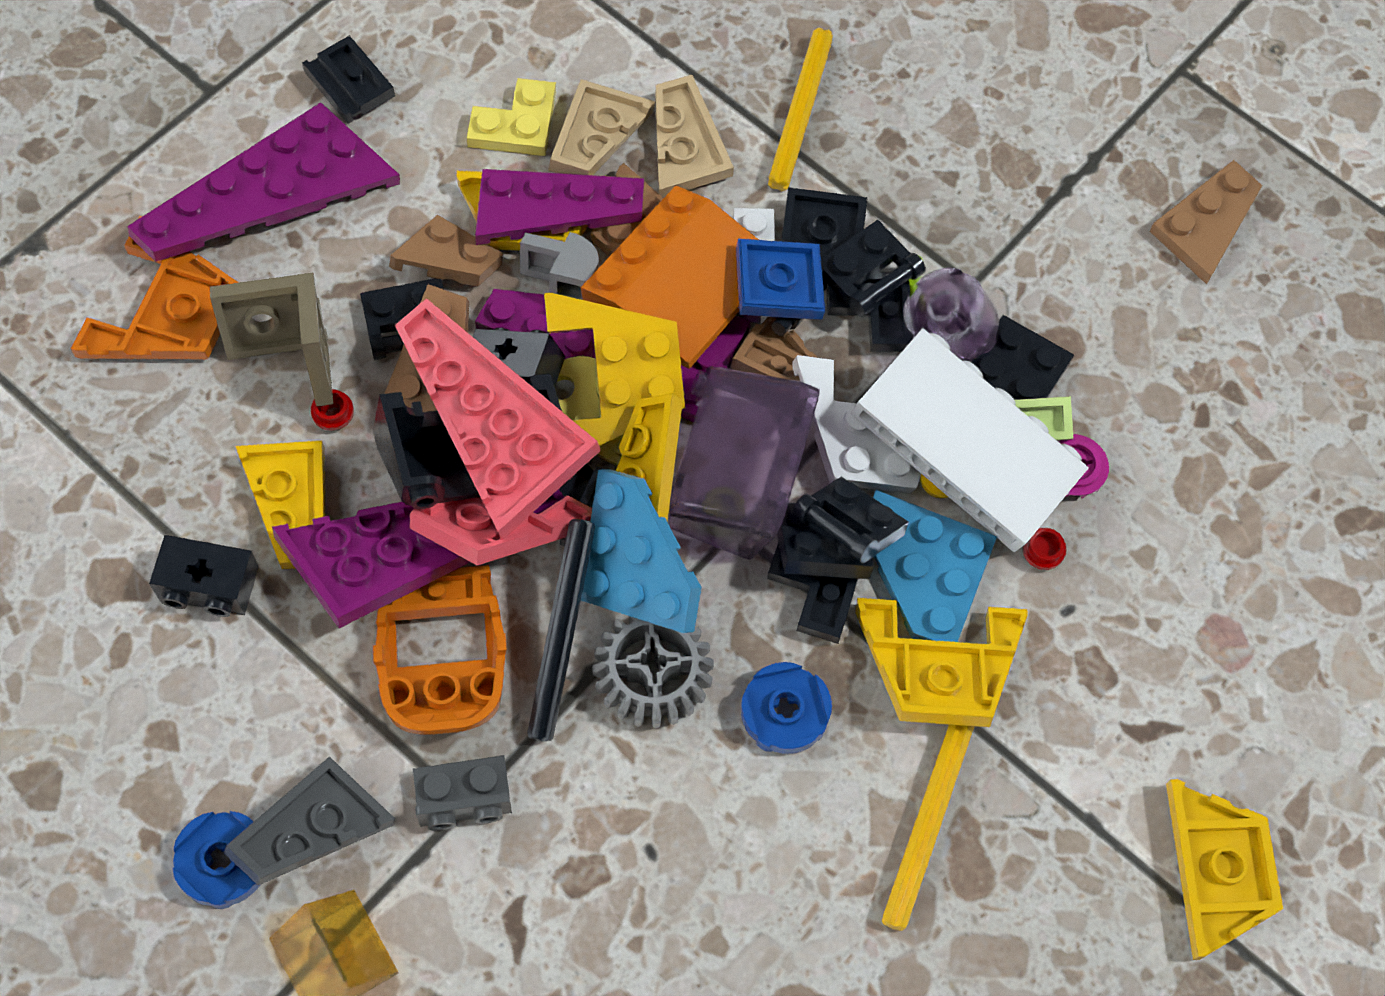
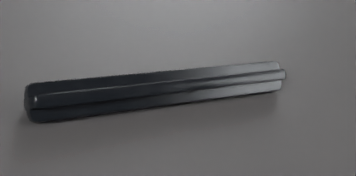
(561, 630)

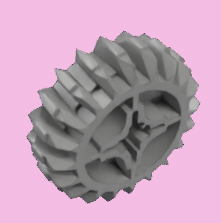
(635, 669)

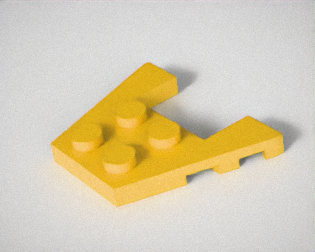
(633, 358)
(942, 678)

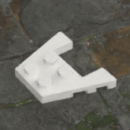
(847, 444)

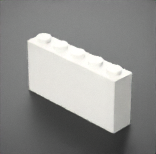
(970, 439)

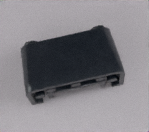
(421, 452)

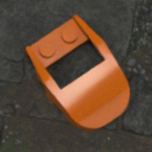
(450, 694)

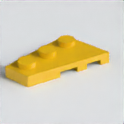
(286, 485)

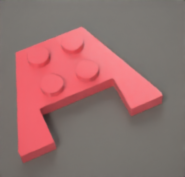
(470, 532)

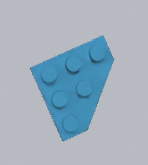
(636, 558)
(933, 570)

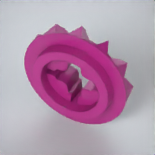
(1095, 459)

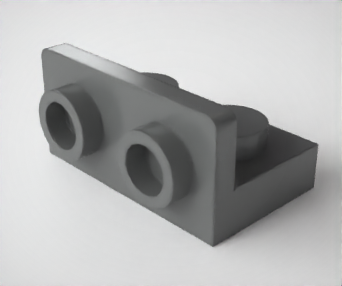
(461, 792)

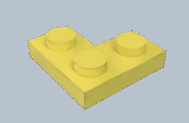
(516, 130)

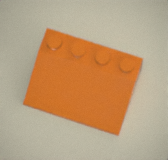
(676, 269)

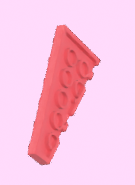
(502, 427)

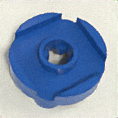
(771, 729)
(193, 860)

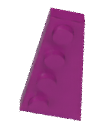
(542, 201)

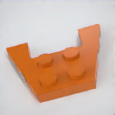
(171, 320)

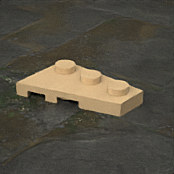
(596, 127)
(687, 138)

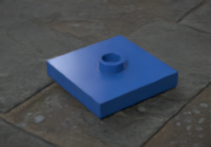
(780, 279)

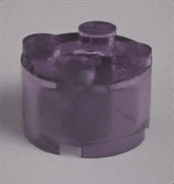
(954, 309)

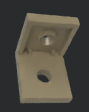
(293, 325)

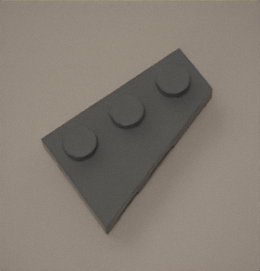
(308, 823)

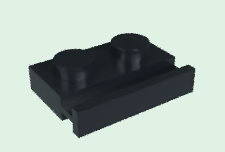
(348, 79)

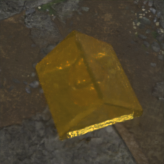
(333, 948)

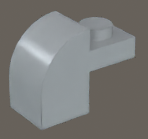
(561, 263)

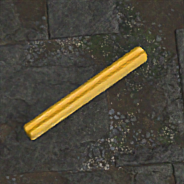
(800, 109)
(926, 827)

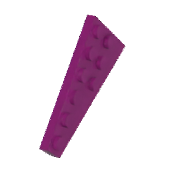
(268, 183)

